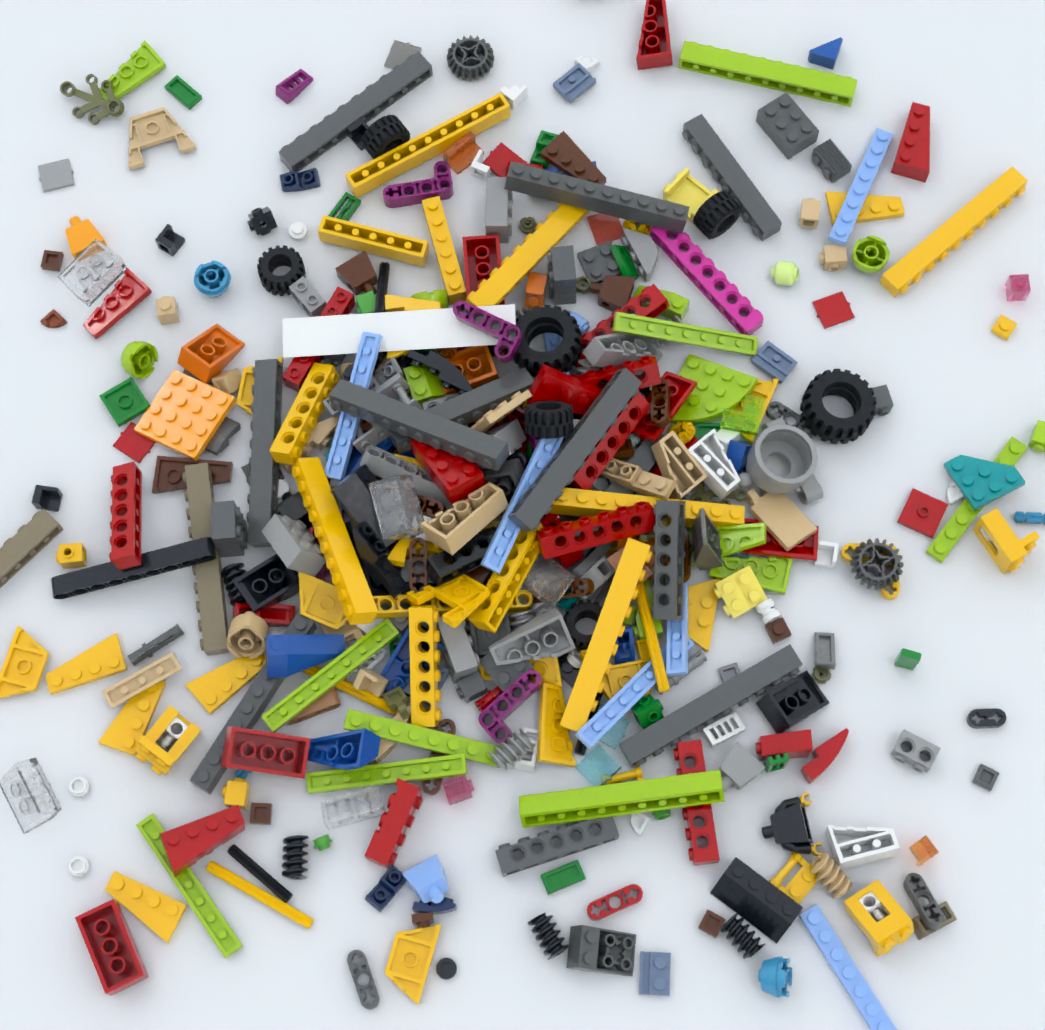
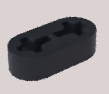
(986, 714)

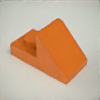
(535, 290)

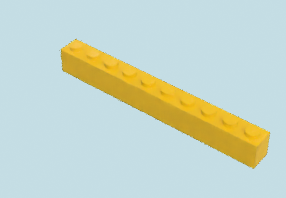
(427, 145)
(953, 232)
(527, 256)
(590, 503)
(334, 541)
(605, 635)

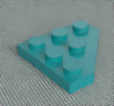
(982, 479)

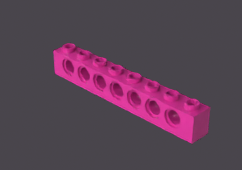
(671, 247)

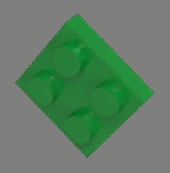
(125, 402)

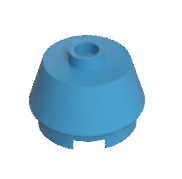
(212, 279)
(775, 976)

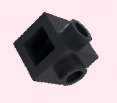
(261, 221)

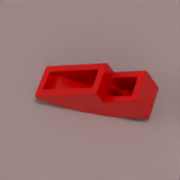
(274, 615)
(824, 756)

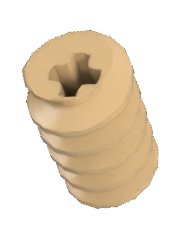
(831, 874)

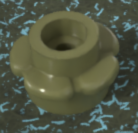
(527, 229)
(583, 280)
(821, 679)

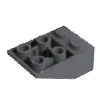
(601, 950)

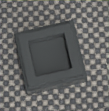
(985, 777)

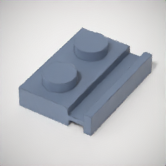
(574, 83)
(774, 362)
(654, 973)

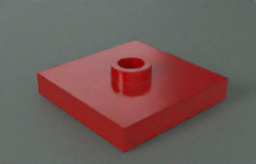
(922, 513)

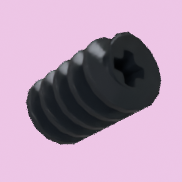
(229, 574)
(294, 857)
(548, 935)
(741, 936)

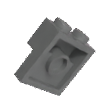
(483, 639)

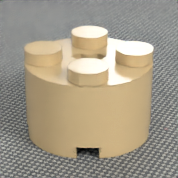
(247, 635)

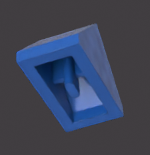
(826, 54)
(737, 453)
(625, 651)

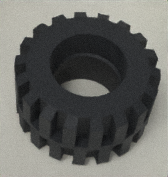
(384, 136)
(717, 214)
(276, 258)
(548, 419)
(577, 612)

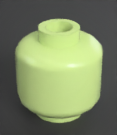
(785, 273)

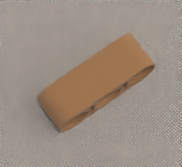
(323, 704)

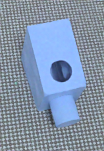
(428, 880)

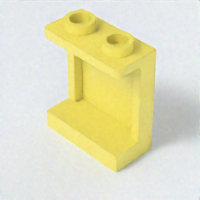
(687, 192)

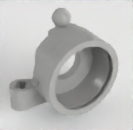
(796, 449)

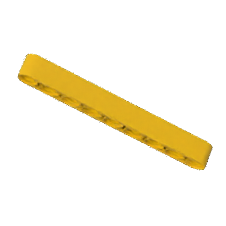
(397, 612)

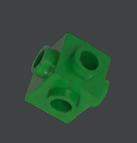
(647, 711)

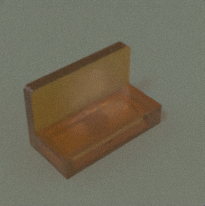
(461, 153)

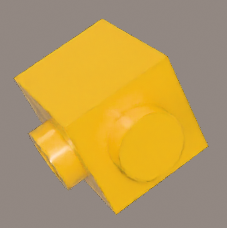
(71, 555)
(236, 793)

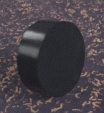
(446, 968)

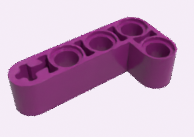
(418, 188)
(486, 326)
(513, 703)

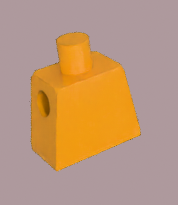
(81, 235)

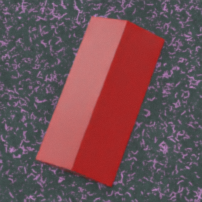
(680, 391)
(805, 550)

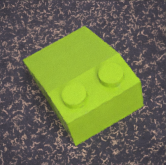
(423, 384)

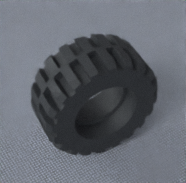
(549, 320)
(846, 386)

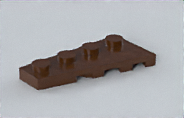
(571, 160)
(169, 473)

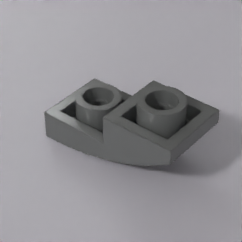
(223, 433)

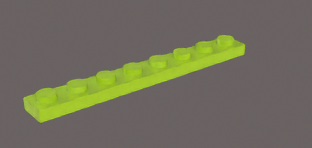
(685, 334)
(965, 514)
(330, 675)
(420, 737)
(386, 773)
(192, 891)

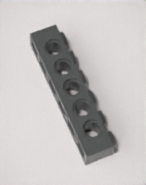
(675, 568)
(510, 865)

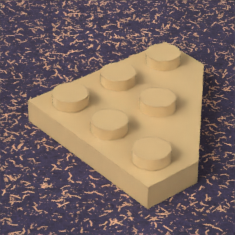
(502, 410)

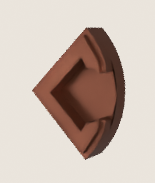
(53, 320)

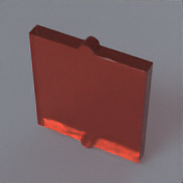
(605, 228)

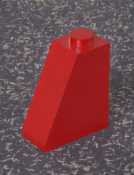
(796, 743)

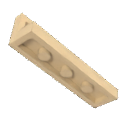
(142, 680)

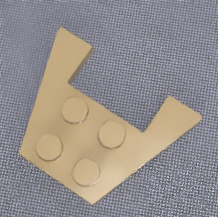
(154, 129)

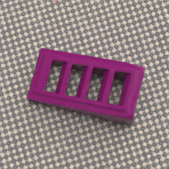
(287, 94)

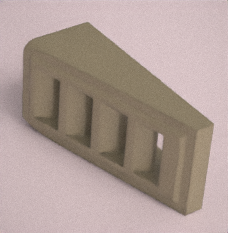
(922, 931)

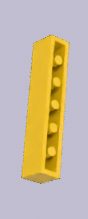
(373, 241)
(444, 250)

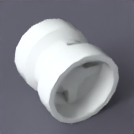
(768, 611)

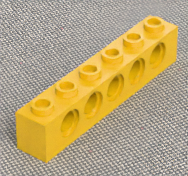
(304, 414)
(507, 583)
(420, 715)

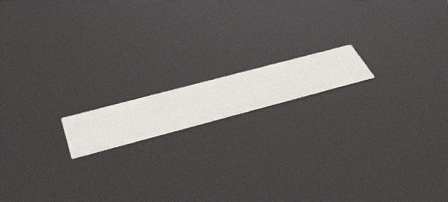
(399, 330)

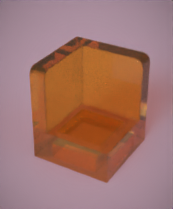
(923, 850)

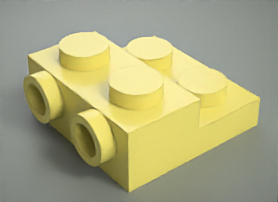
(740, 592)

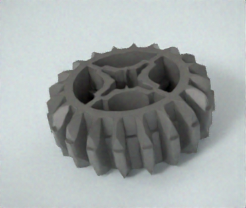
(471, 63)
(879, 578)

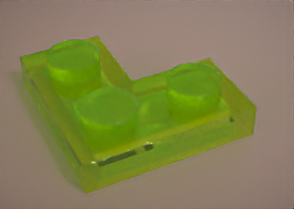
(745, 421)

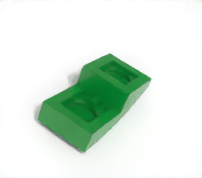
(542, 141)

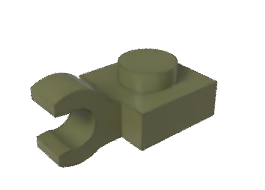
(395, 700)

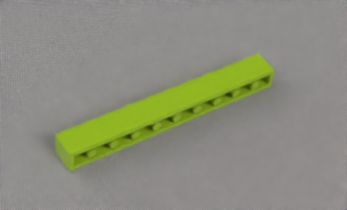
(767, 73)
(621, 798)

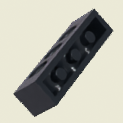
(460, 565)

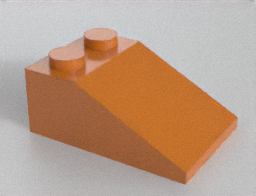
(209, 353)
(475, 365)

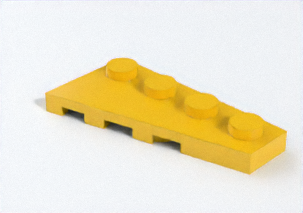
(91, 665)
(546, 666)

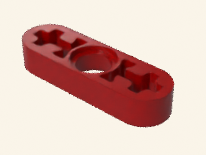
(631, 901)

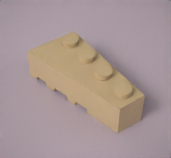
(465, 519)

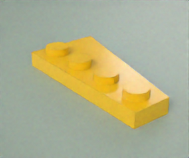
(873, 209)
(225, 681)
(133, 720)
(553, 740)
(150, 906)

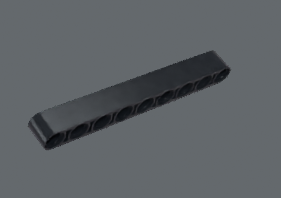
(152, 564)

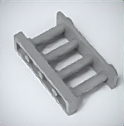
(392, 388)

